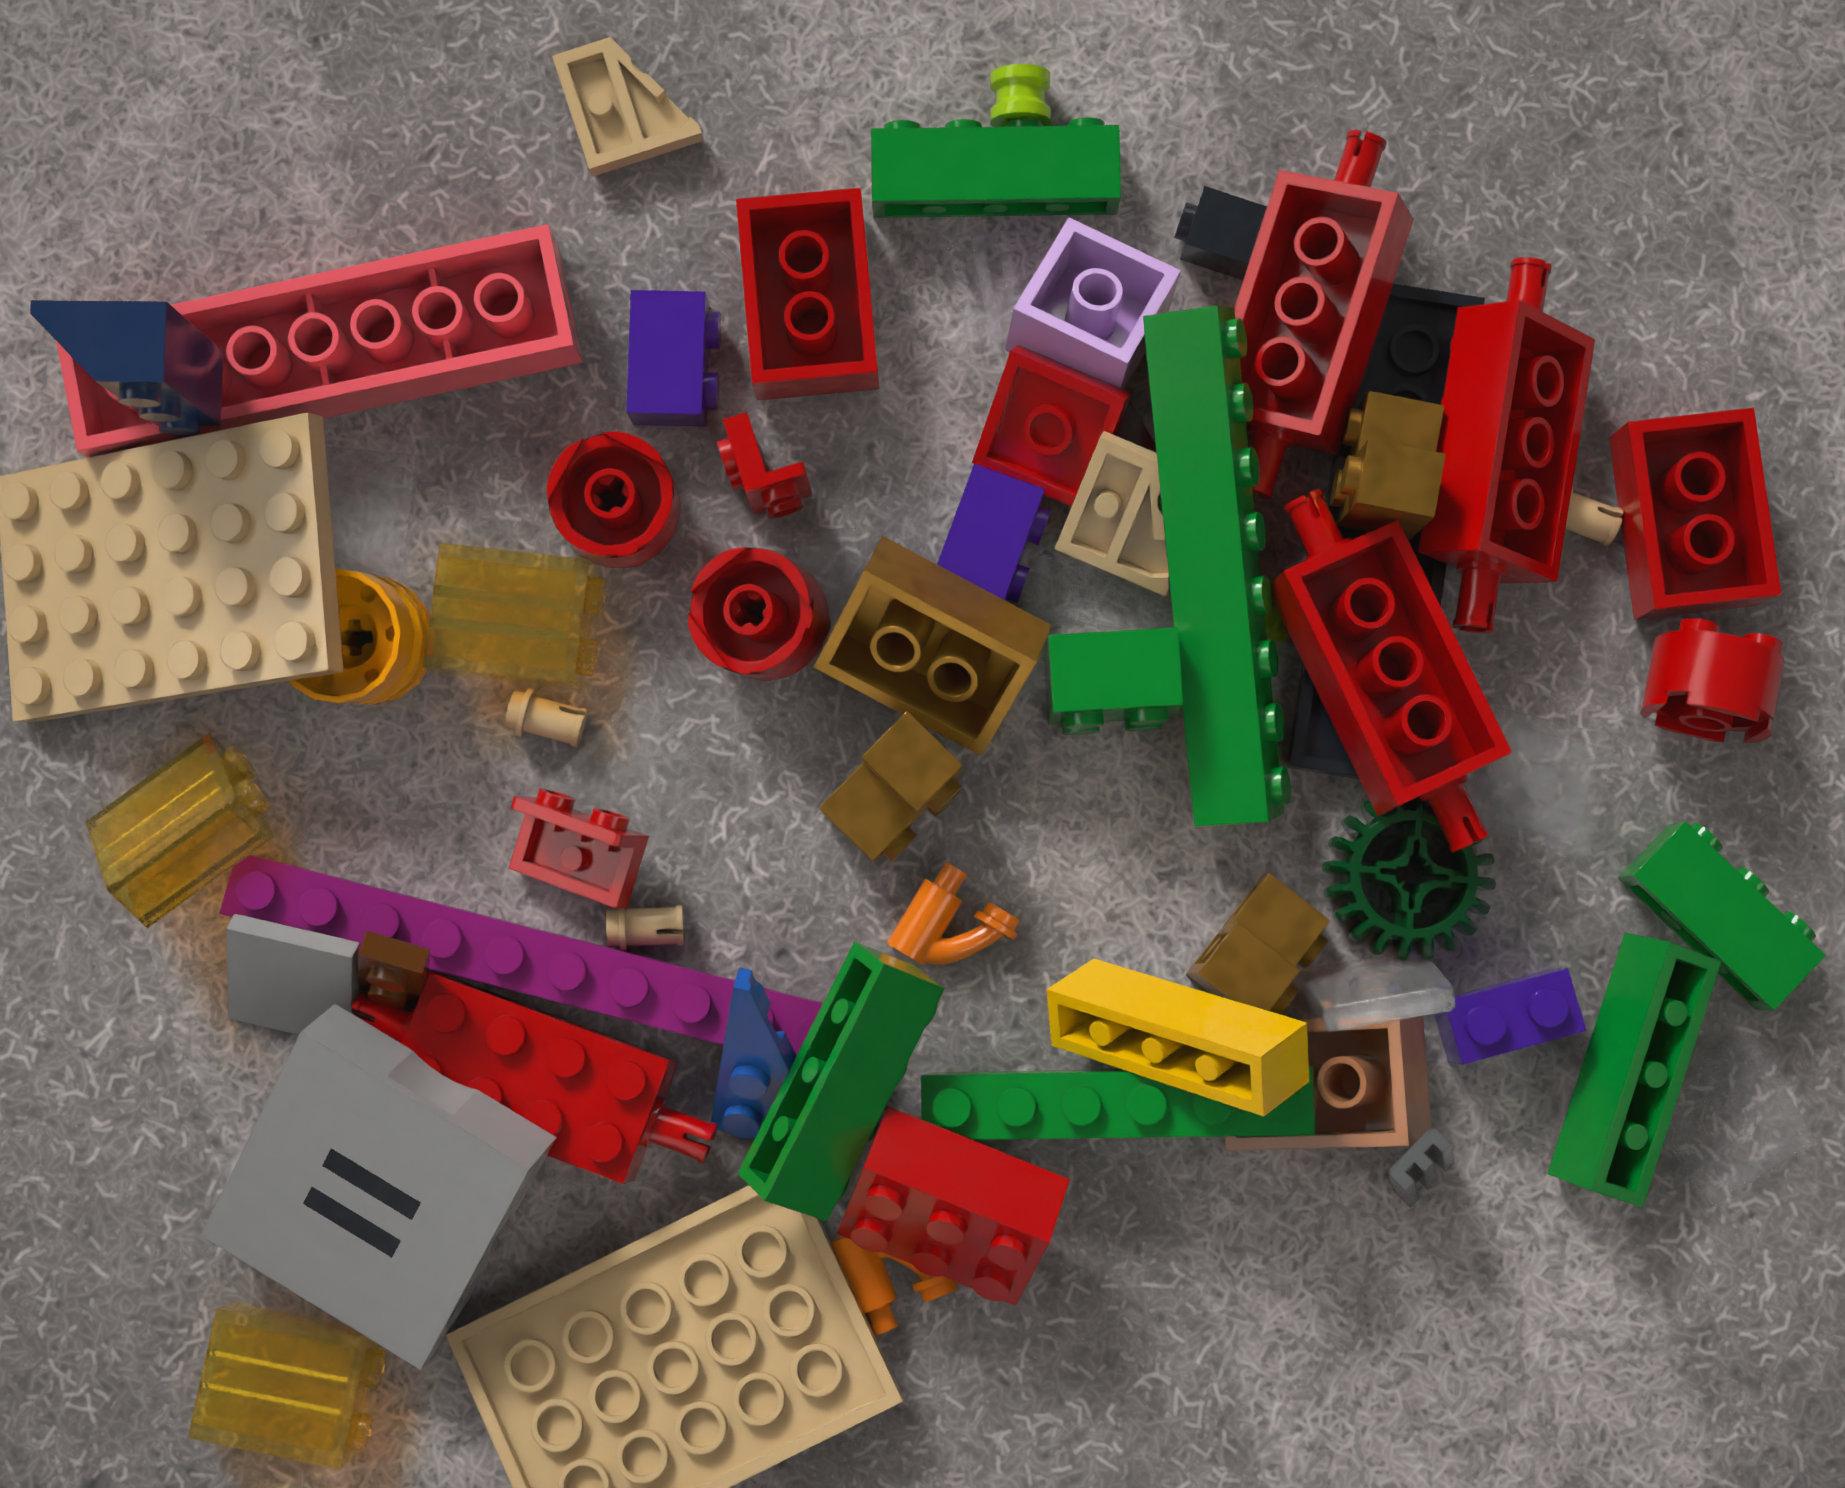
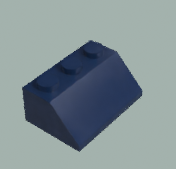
(143, 357)

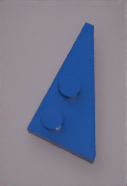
(751, 1061)

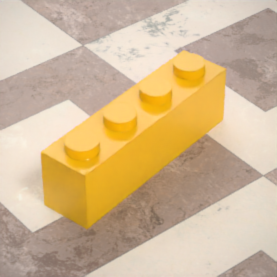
(1179, 1036)

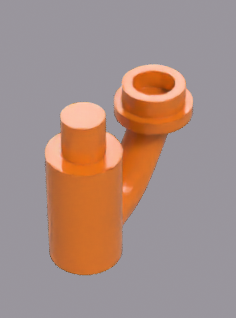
(930, 913)
(874, 1287)

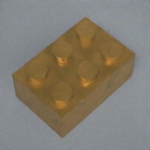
(933, 646)

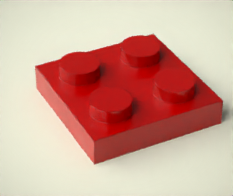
(1048, 423)

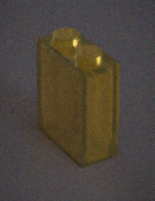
(513, 616)
(179, 829)
(286, 1386)

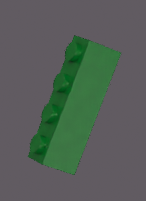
(995, 169)
(1634, 1068)
(840, 1082)

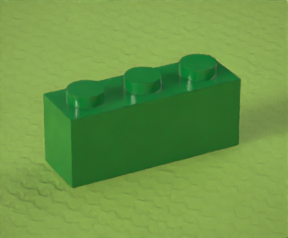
(1723, 914)

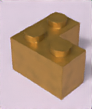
(1390, 464)
(893, 788)
(1259, 948)

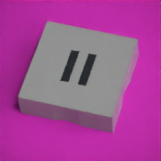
(376, 1185)

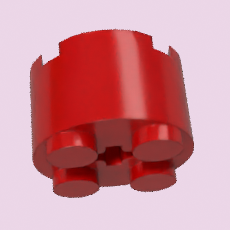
(606, 466)
(724, 614)
(1713, 682)

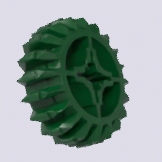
(1404, 903)

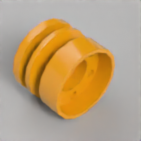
(395, 657)

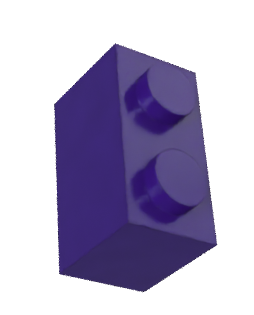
(671, 358)
(993, 530)
(1510, 1016)

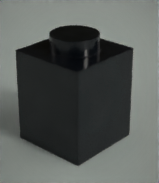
(1220, 232)

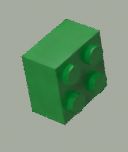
(1113, 678)

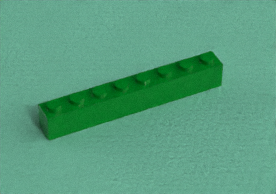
(1215, 565)

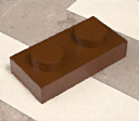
(392, 970)

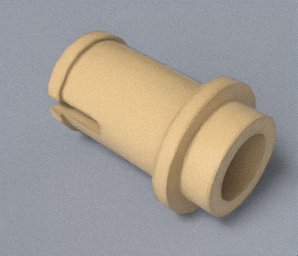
(1593, 519)
(545, 718)
(644, 926)

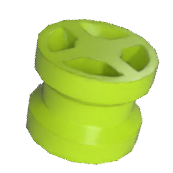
(1019, 94)

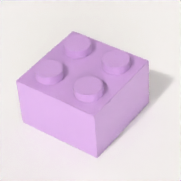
(1091, 304)

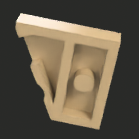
(619, 108)
(1120, 515)

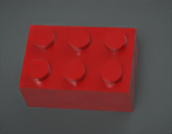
(807, 294)
(1694, 513)
(953, 1207)

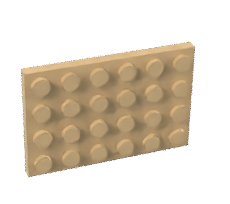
(170, 570)
(679, 1357)

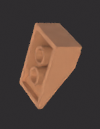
(1365, 1089)

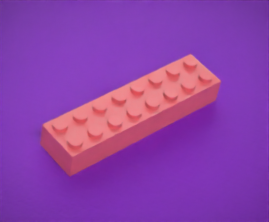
(363, 337)

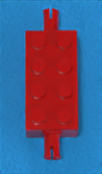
(1317, 302)
(1508, 444)
(1388, 668)
(570, 1080)

